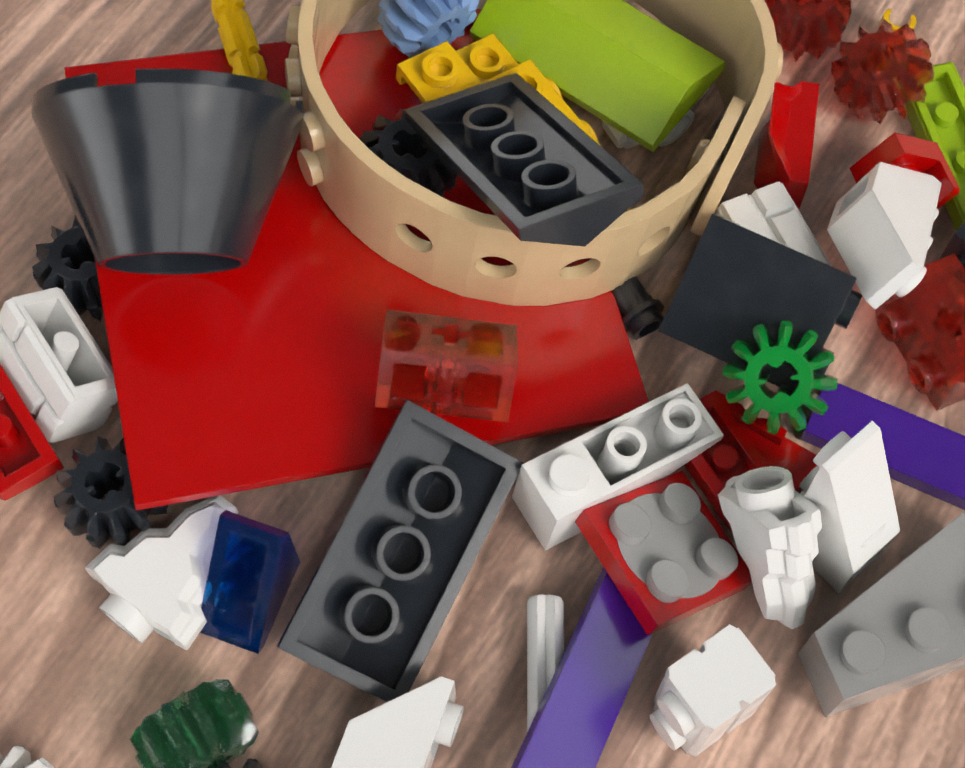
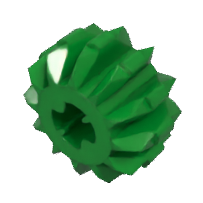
(784, 398)

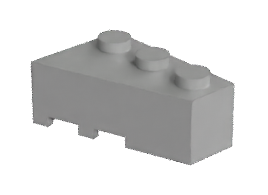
(896, 631)

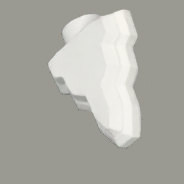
(776, 539)
(162, 575)

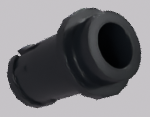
(638, 309)

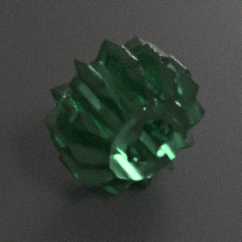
(196, 729)

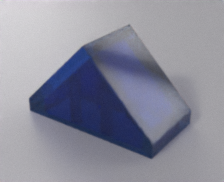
(247, 580)

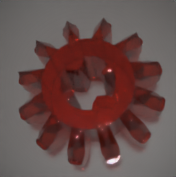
(809, 24)
(902, 66)

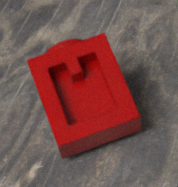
(911, 154)

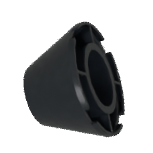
(169, 166)

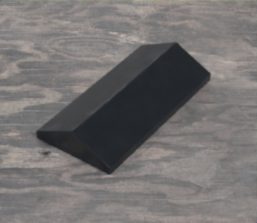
(527, 161)
(400, 554)

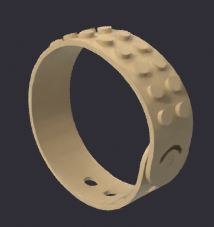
(379, 200)

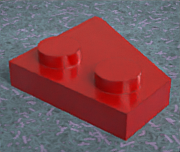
(742, 450)

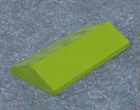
(606, 60)

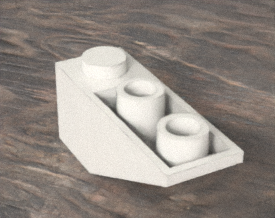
(611, 462)
(854, 504)

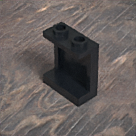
(753, 280)

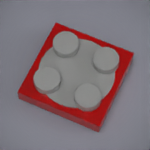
(664, 551)

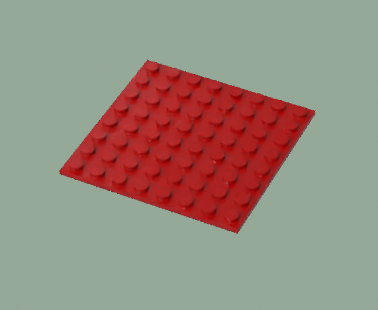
(279, 361)

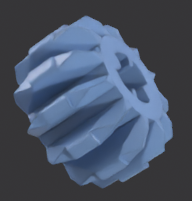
(423, 24)

